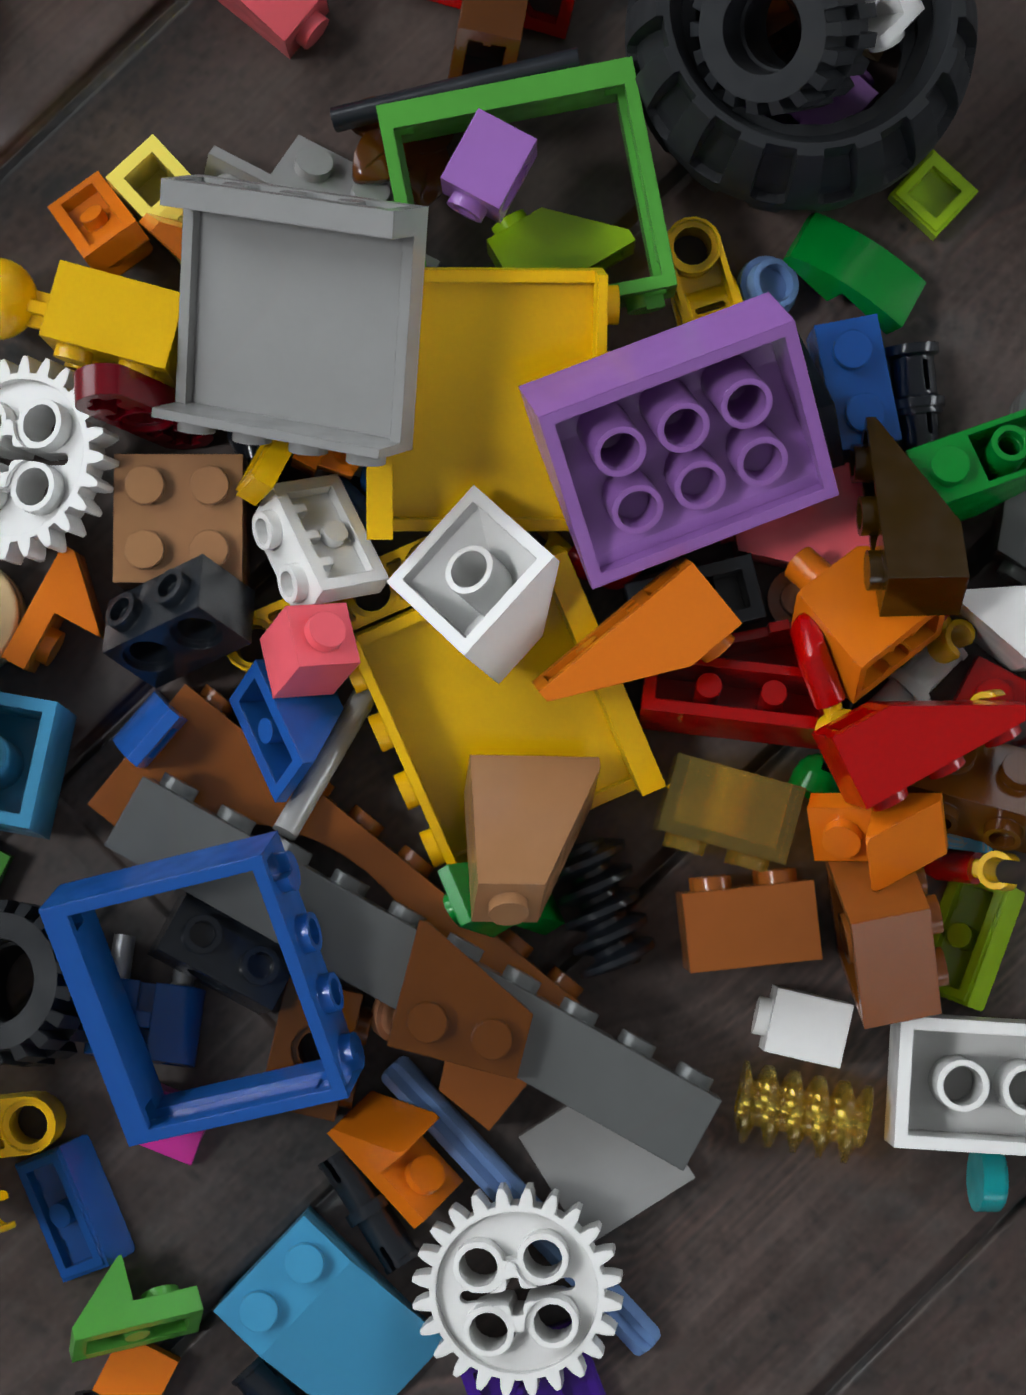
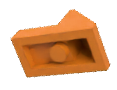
(101, 226)
(63, 594)
(890, 840)
(389, 1149)

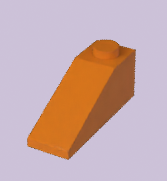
(653, 633)

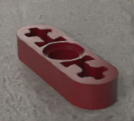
(126, 401)

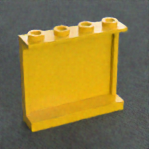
(477, 344)
(446, 708)

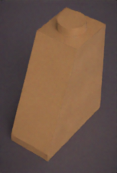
(522, 829)

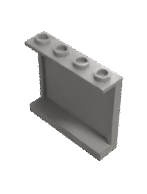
(297, 317)

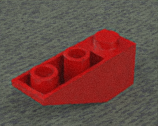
(896, 743)

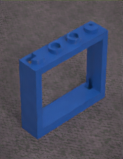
(112, 1026)

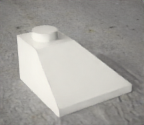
(481, 584)

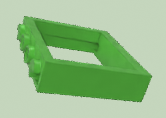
(539, 97)

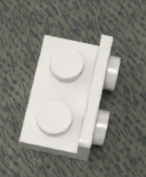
(317, 542)

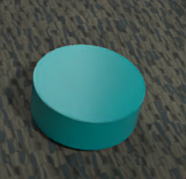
(987, 1182)

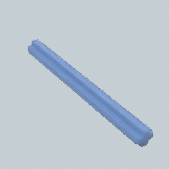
(490, 1170)

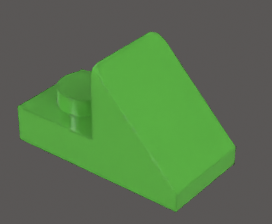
(118, 1322)

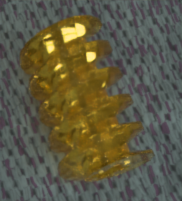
(802, 1111)

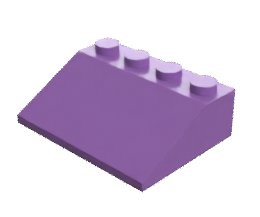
(682, 438)

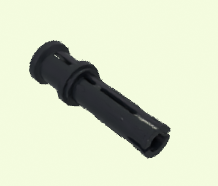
(915, 391)

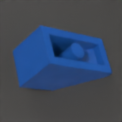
(282, 731)

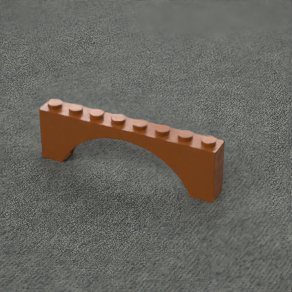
(218, 762)

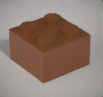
(748, 923)
(887, 943)

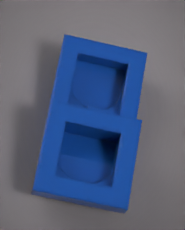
(149, 730)

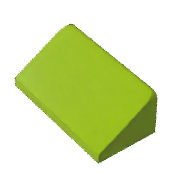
(975, 938)

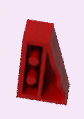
(741, 695)

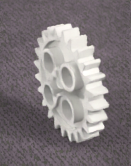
(30, 404)
(529, 1346)

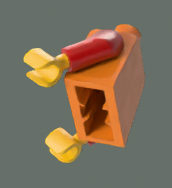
(844, 641)

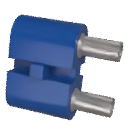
(165, 1012)

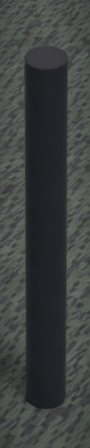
(364, 111)

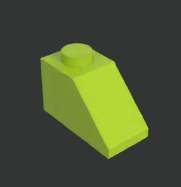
(557, 241)

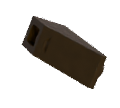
(913, 535)

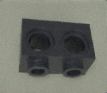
(179, 621)

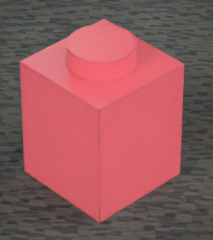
(309, 650)

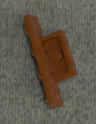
(985, 797)

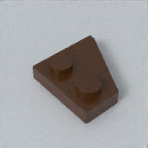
(457, 1010)

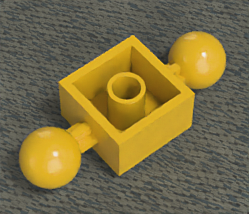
(94, 318)

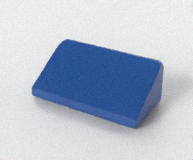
(75, 1208)

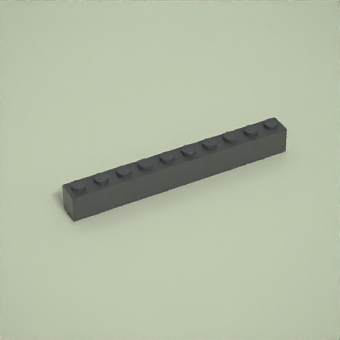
(371, 946)

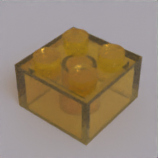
(729, 811)

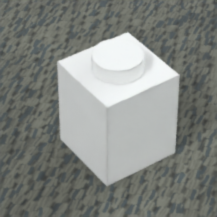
(802, 1025)

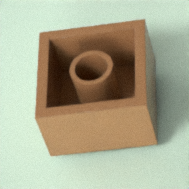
(176, 510)

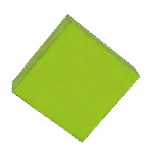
(932, 195)

